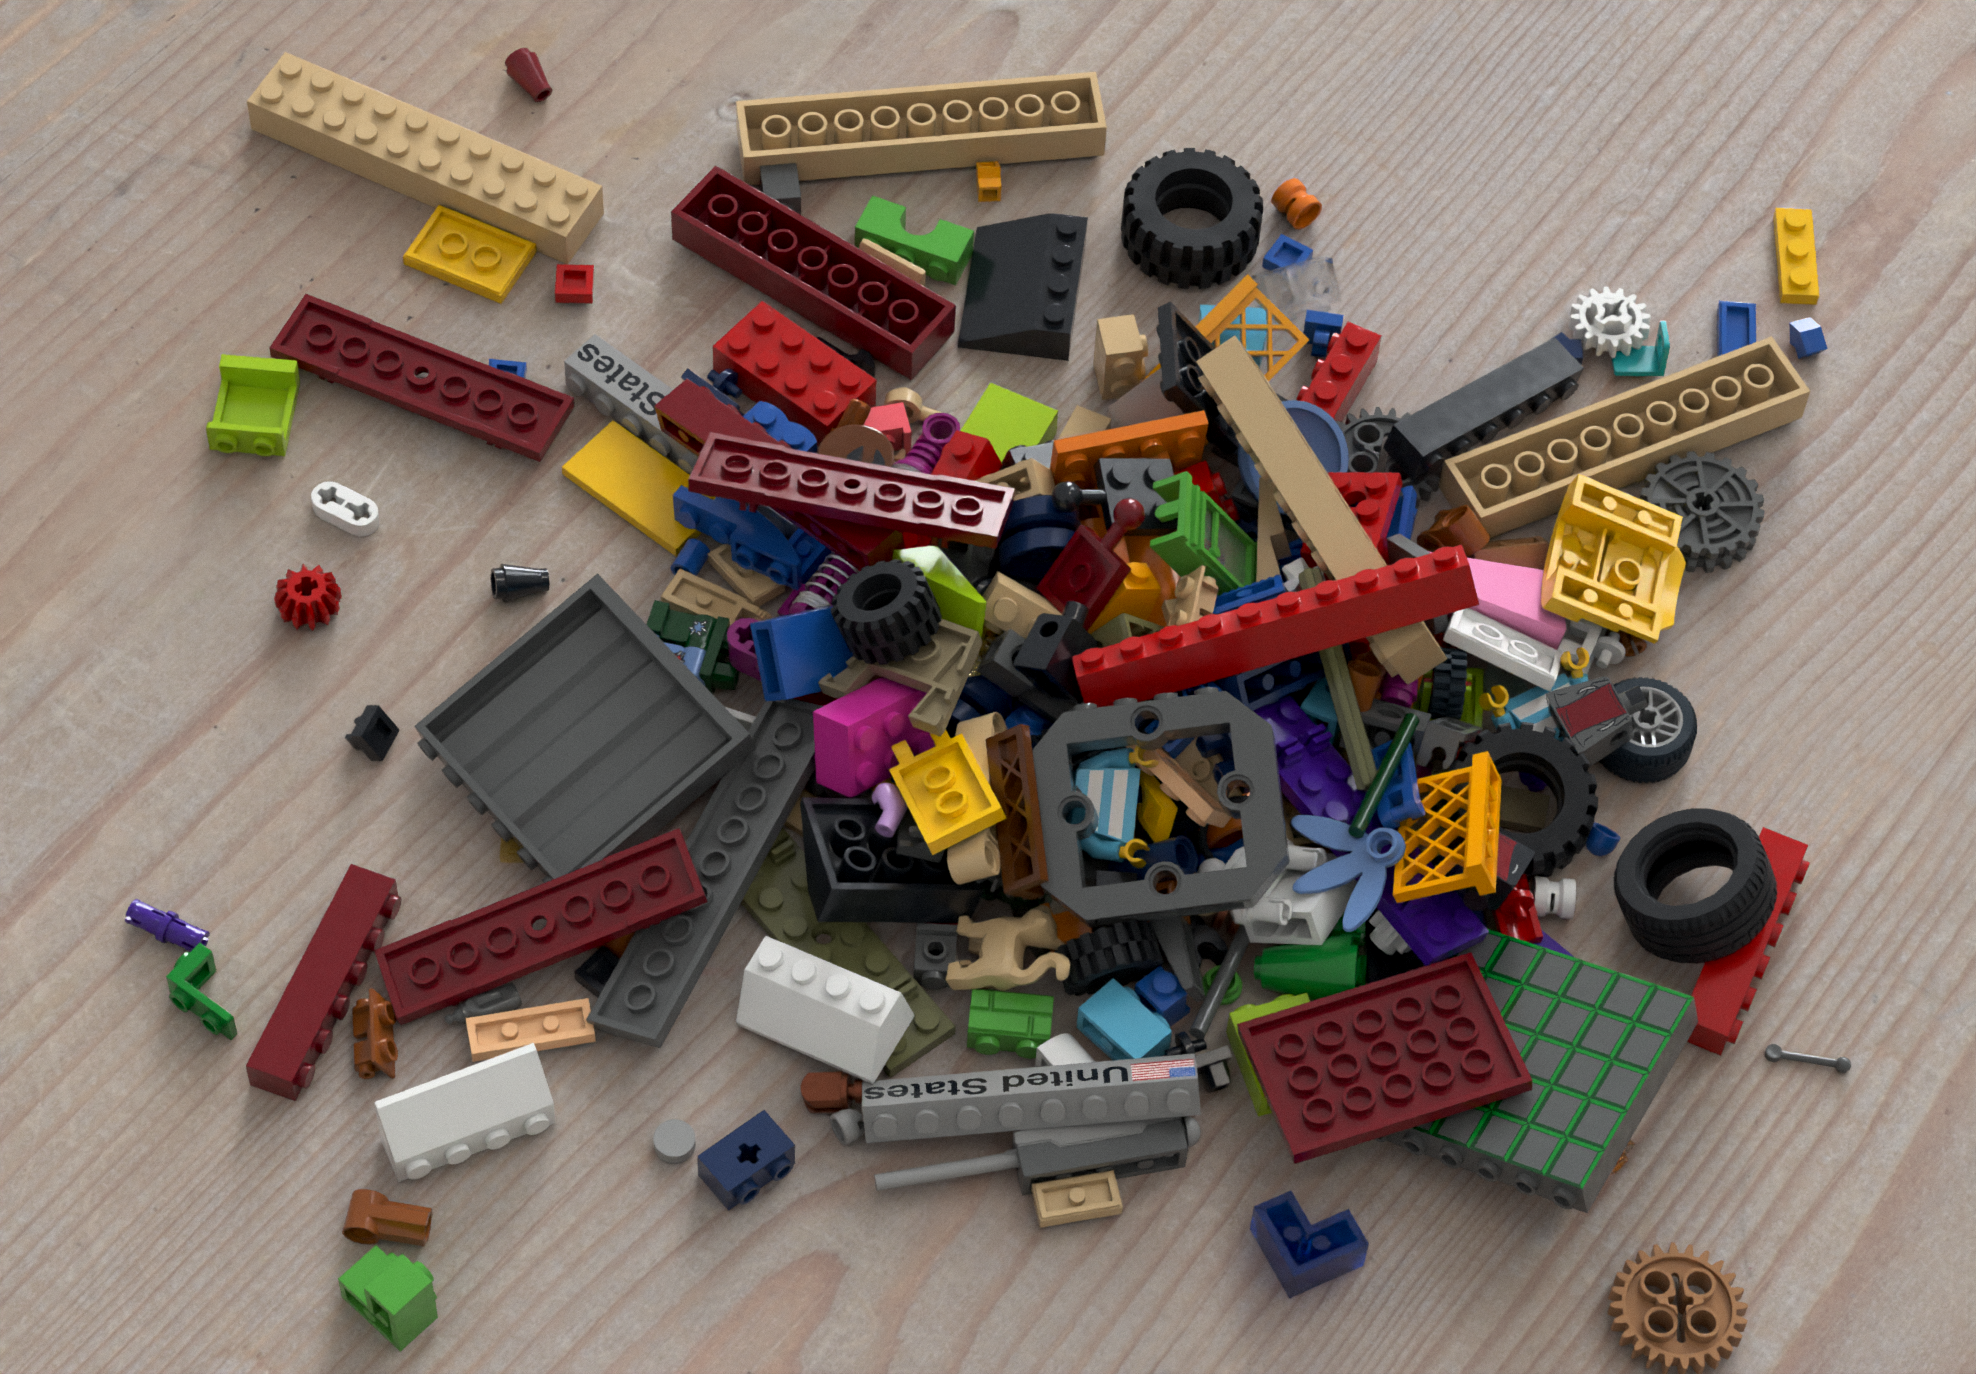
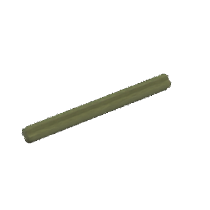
(1344, 701)

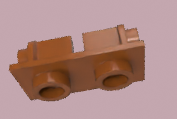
(374, 1020)

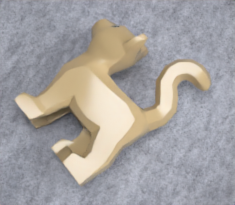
(1002, 948)

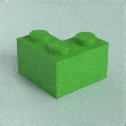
(391, 1295)

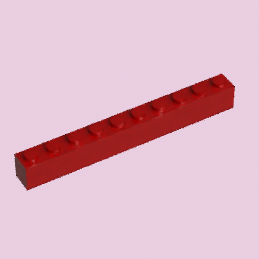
(1278, 628)

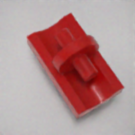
(1518, 914)

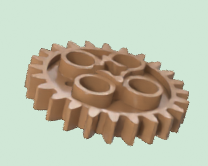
(1716, 1309)

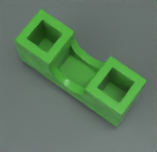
(940, 253)

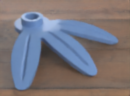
(1364, 861)

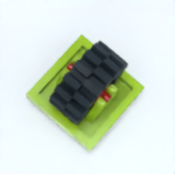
(1452, 689)

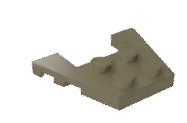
(936, 669)

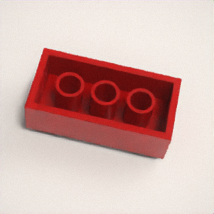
(792, 370)

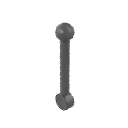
(1774, 1053)

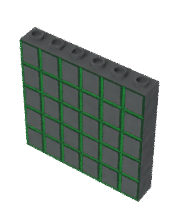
(1595, 1062)

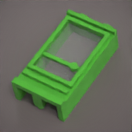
(1203, 536)

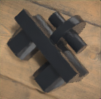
(1210, 1064)

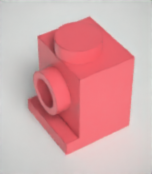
(893, 423)

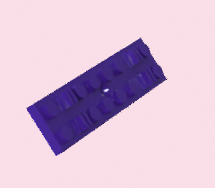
(1323, 786)

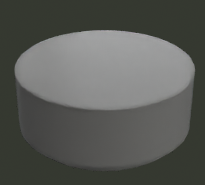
(674, 1141)

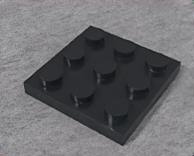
(1180, 349)

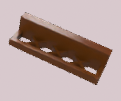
(1021, 832)

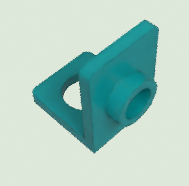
(1647, 360)

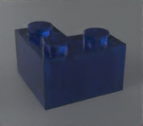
(1303, 1252)

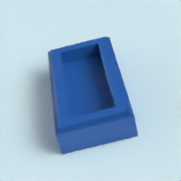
(1735, 326)

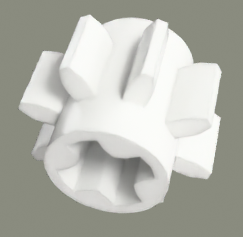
(1386, 936)

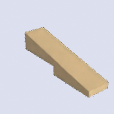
(1271, 535)

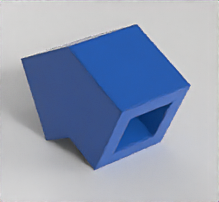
(1807, 337)

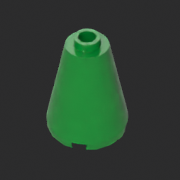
(1313, 968)

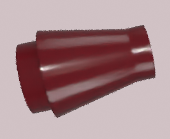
(528, 73)

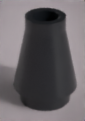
(515, 581)

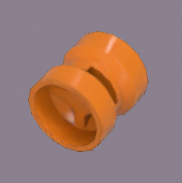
(1296, 203)

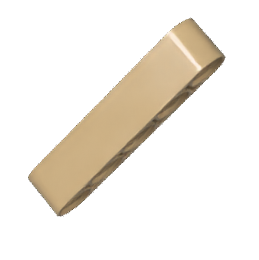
(978, 854)

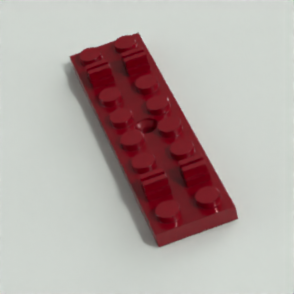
(455, 393)
(851, 491)
(499, 940)

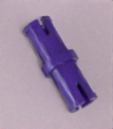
(165, 926)

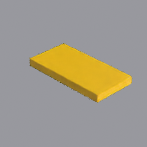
(632, 483)

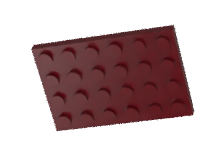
(1384, 1057)

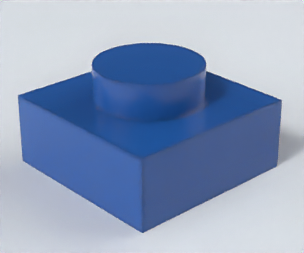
(1286, 252)

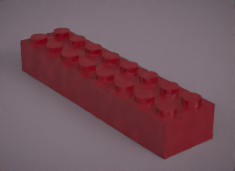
(813, 272)

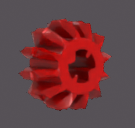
(307, 597)

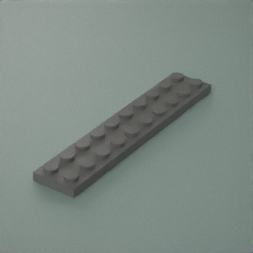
(727, 852)

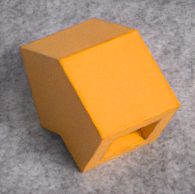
(988, 181)

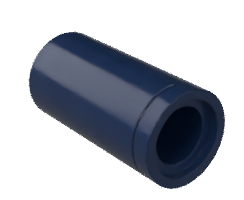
(1175, 850)

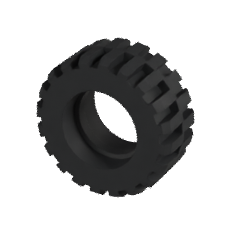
(1200, 183)
(1556, 766)

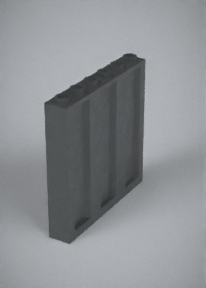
(583, 735)

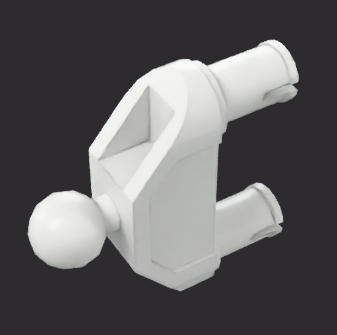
(1268, 908)

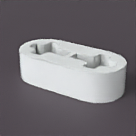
(347, 505)

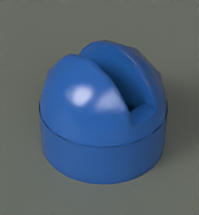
(1602, 840)

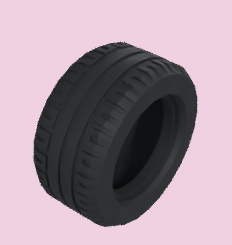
(1712, 925)

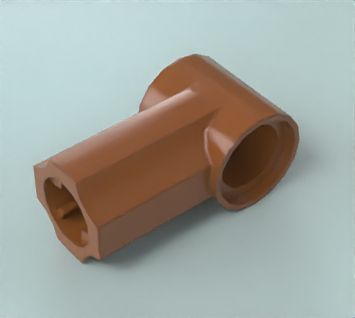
(1366, 677)
(375, 1218)

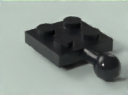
(1117, 481)

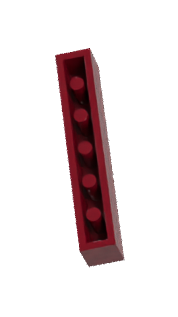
(323, 983)

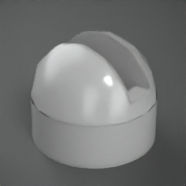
(847, 1125)

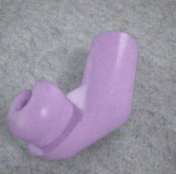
(893, 808)

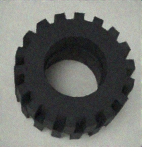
(886, 612)

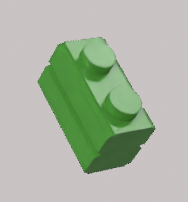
(1009, 1022)

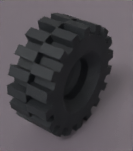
(1112, 952)

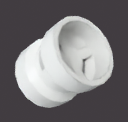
(1554, 897)

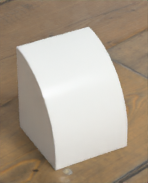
(1061, 1051)

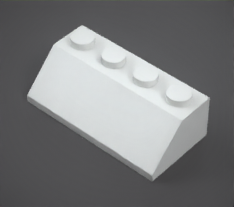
(821, 1009)
(465, 1113)

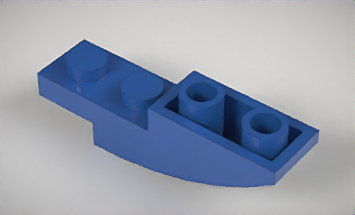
(752, 537)

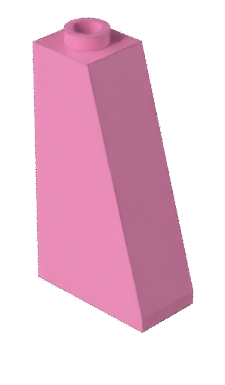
(1514, 599)

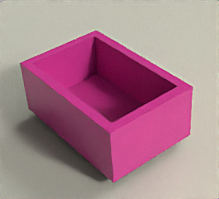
(857, 735)

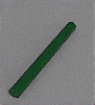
(1383, 775)

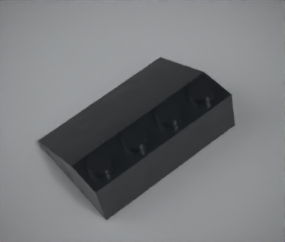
(1025, 286)
(863, 879)

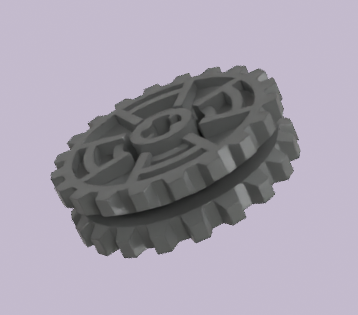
(1716, 507)

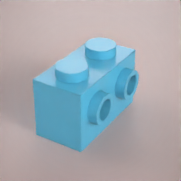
(1122, 1024)

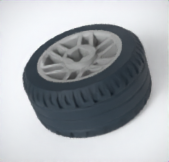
(1661, 734)

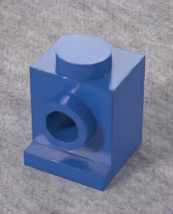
(1164, 994)

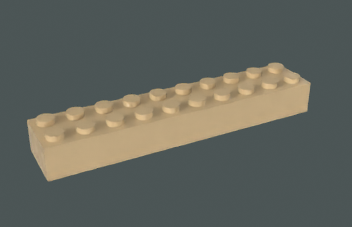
(923, 127)
(425, 156)
(1627, 435)
(1307, 494)

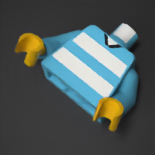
(1532, 704)
(1113, 789)

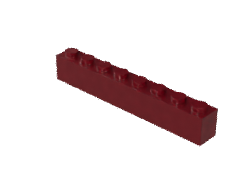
(694, 412)

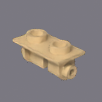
(1194, 595)

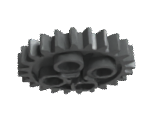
(1364, 445)

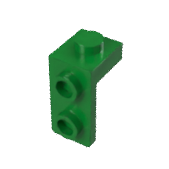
(186, 979)

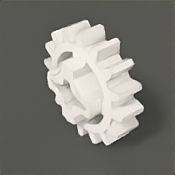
(1609, 322)

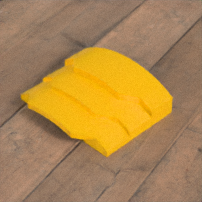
(1613, 561)

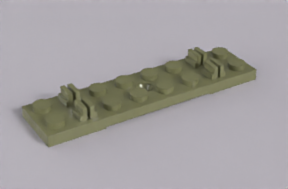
(785, 911)

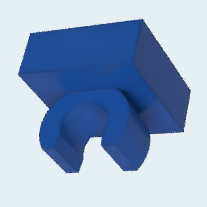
(1320, 328)

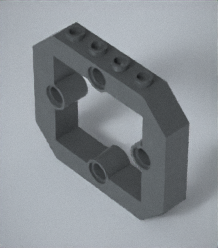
(1179, 718)

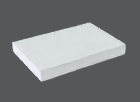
(1504, 647)

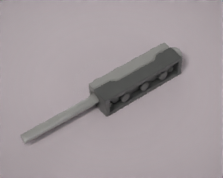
(1071, 1151)

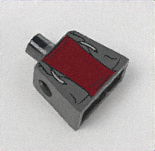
(1595, 716)

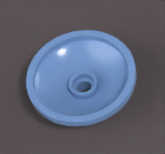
(1321, 434)

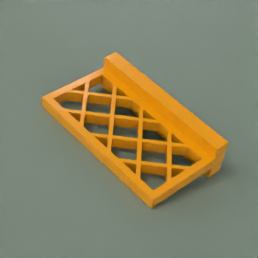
(1234, 305)
(1478, 826)

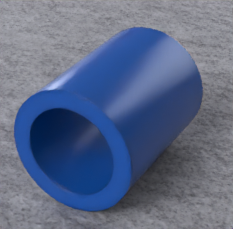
(691, 557)

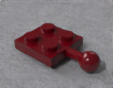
(1089, 567)

